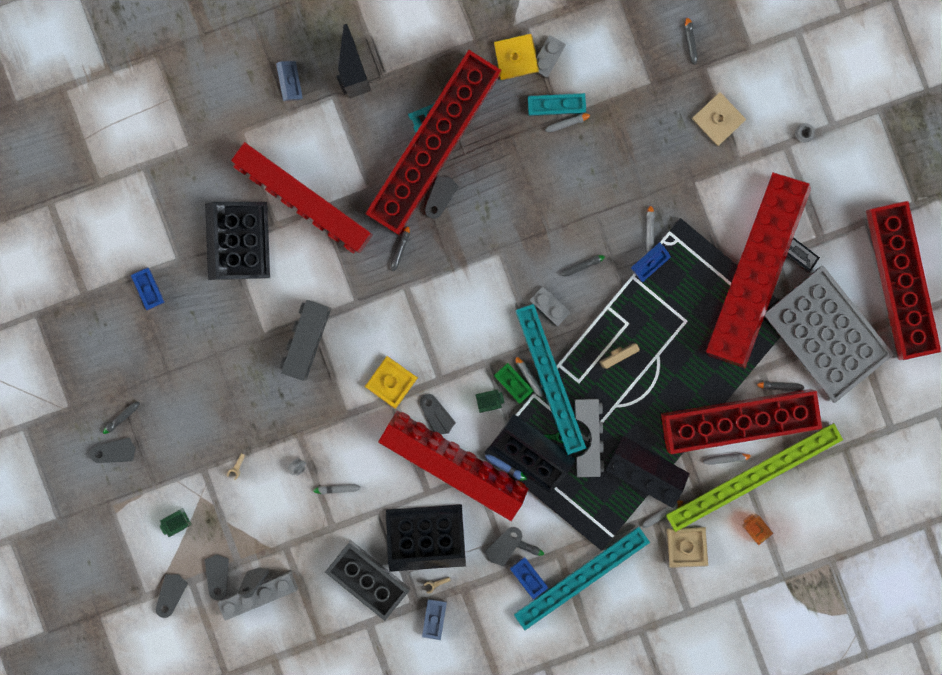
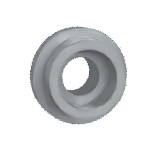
(809, 128)
(297, 467)

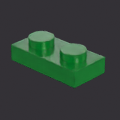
(513, 383)

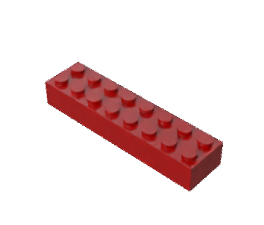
(300, 196)
(903, 280)
(741, 421)
(454, 465)

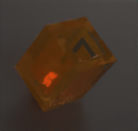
(756, 528)

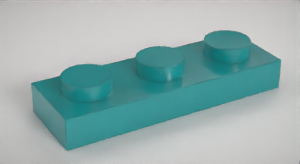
(556, 104)

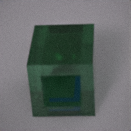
(489, 400)
(175, 523)

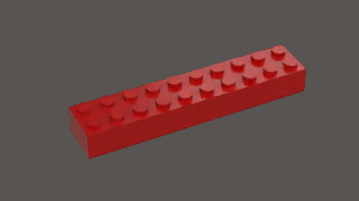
(434, 142)
(758, 270)

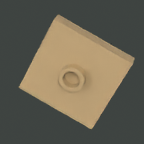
(718, 119)
(618, 355)
(687, 547)

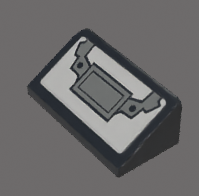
(802, 256)

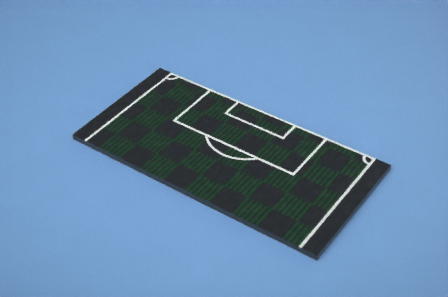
(672, 324)

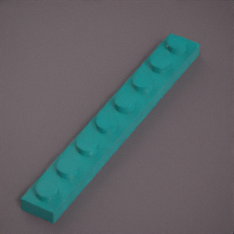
(550, 379)
(581, 578)

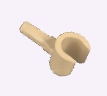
(237, 466)
(435, 584)

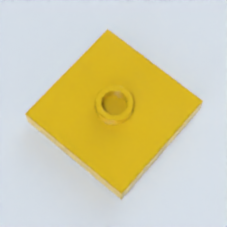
(516, 56)
(391, 382)

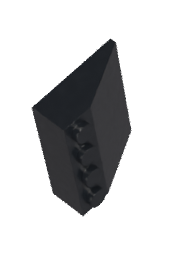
(351, 71)
(237, 240)
(425, 538)

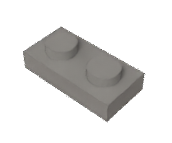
(549, 55)
(550, 306)

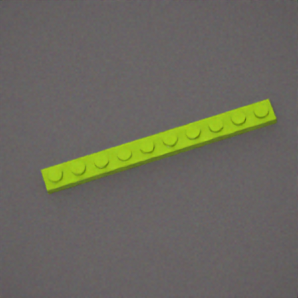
(754, 477)

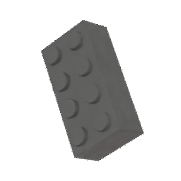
(305, 340)
(367, 580)

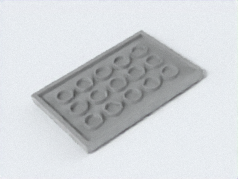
(828, 334)

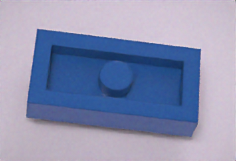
(651, 262)
(148, 288)
(529, 578)

